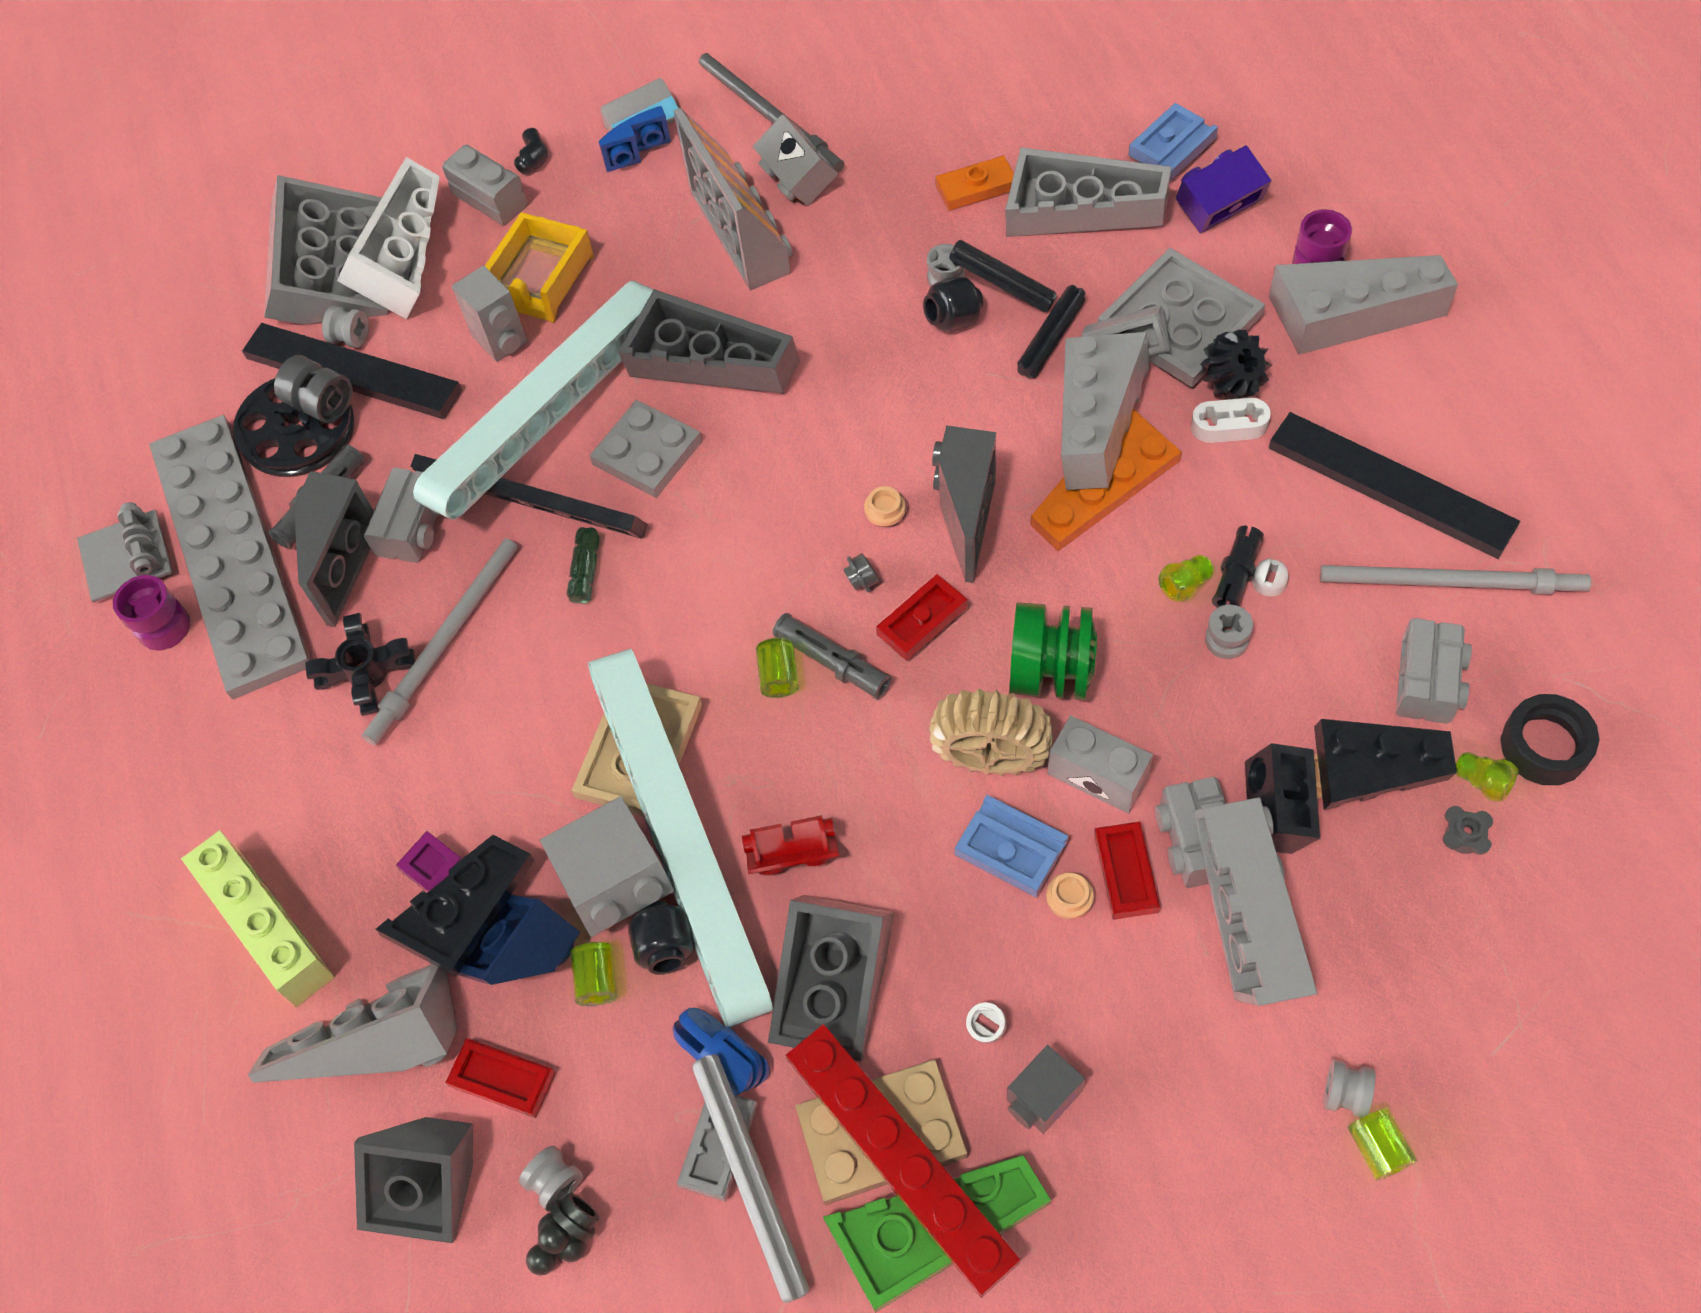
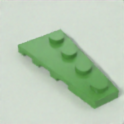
(896, 1254)

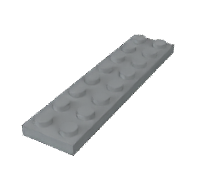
(229, 557)

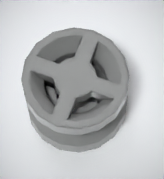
(940, 266)
(345, 326)
(1232, 642)
(1349, 1088)
(550, 1177)

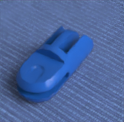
(704, 1036)

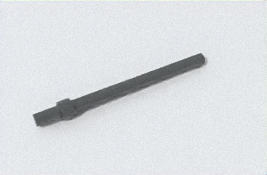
(761, 104)

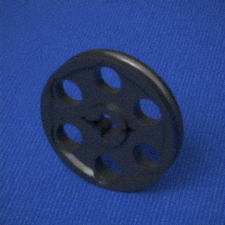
(288, 438)

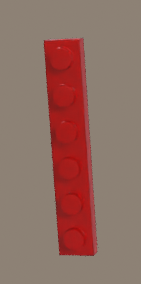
(903, 1161)

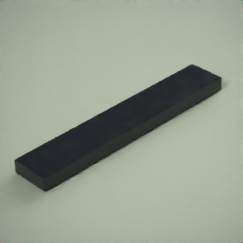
(367, 373)
(1394, 485)
(556, 503)

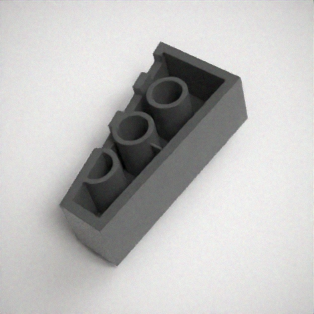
(706, 347)

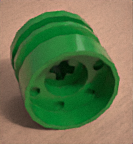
(1051, 651)

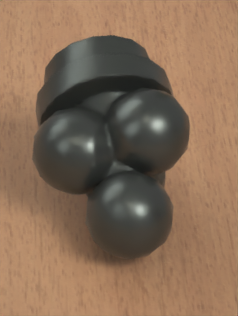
(562, 1234)

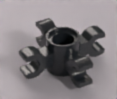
(353, 652)

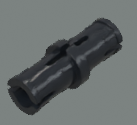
(1238, 567)

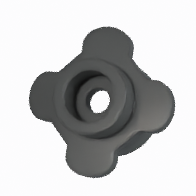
(1459, 840)

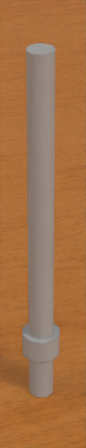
(1538, 581)
(396, 703)

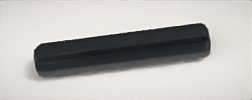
(1002, 275)
(1051, 331)

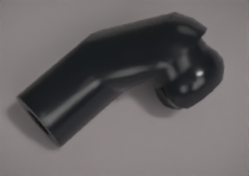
(532, 154)

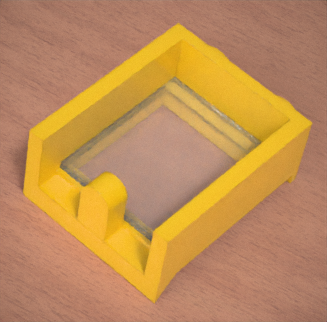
(540, 263)

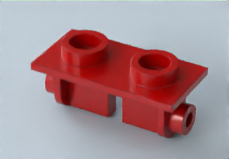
(811, 845)

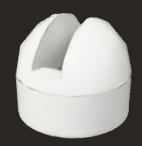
(1268, 588)
(979, 1031)

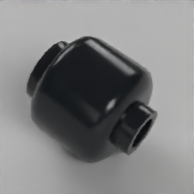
(953, 304)
(660, 938)

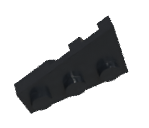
(1374, 759)
(460, 909)

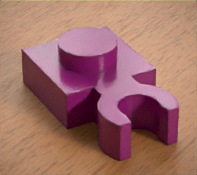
(428, 862)

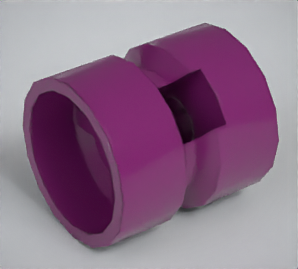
(1322, 237)
(151, 612)

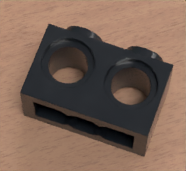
(1287, 787)

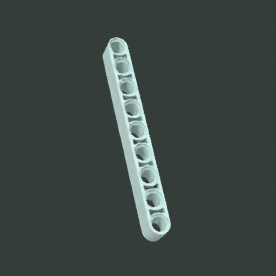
(531, 408)
(680, 839)

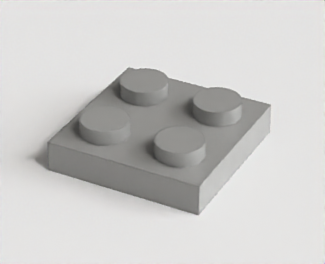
(646, 448)

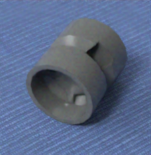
(313, 388)

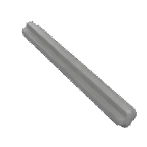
(750, 1179)

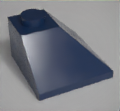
(521, 943)

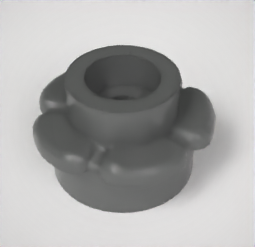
(860, 573)

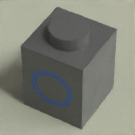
(1044, 1090)

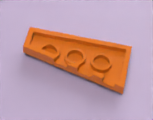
(1142, 460)

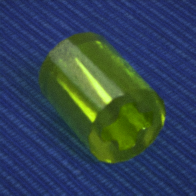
(777, 668)
(593, 974)
(1382, 1144)

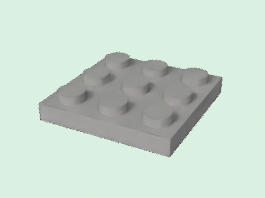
(1194, 307)

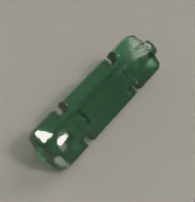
(583, 565)

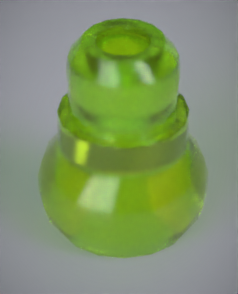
(1181, 579)
(1490, 776)

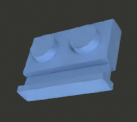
(1173, 139)
(1011, 845)

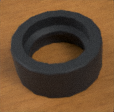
(1566, 714)

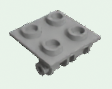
(123, 551)

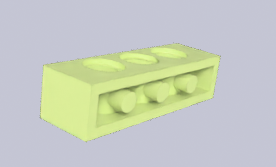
(258, 919)

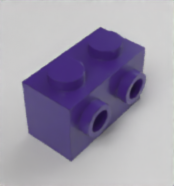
(1222, 188)

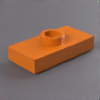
(975, 182)

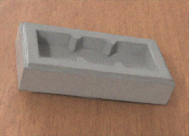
(706, 1165)

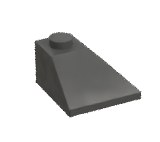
(414, 1178)

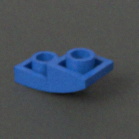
(622, 144)

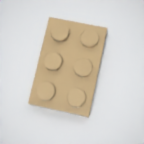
(603, 770)
(917, 1097)

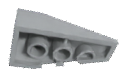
(388, 1035)

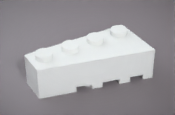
(392, 246)

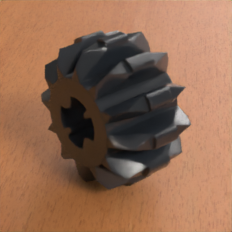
(1236, 364)

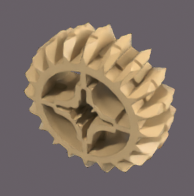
(991, 732)

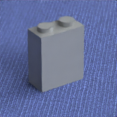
(606, 866)

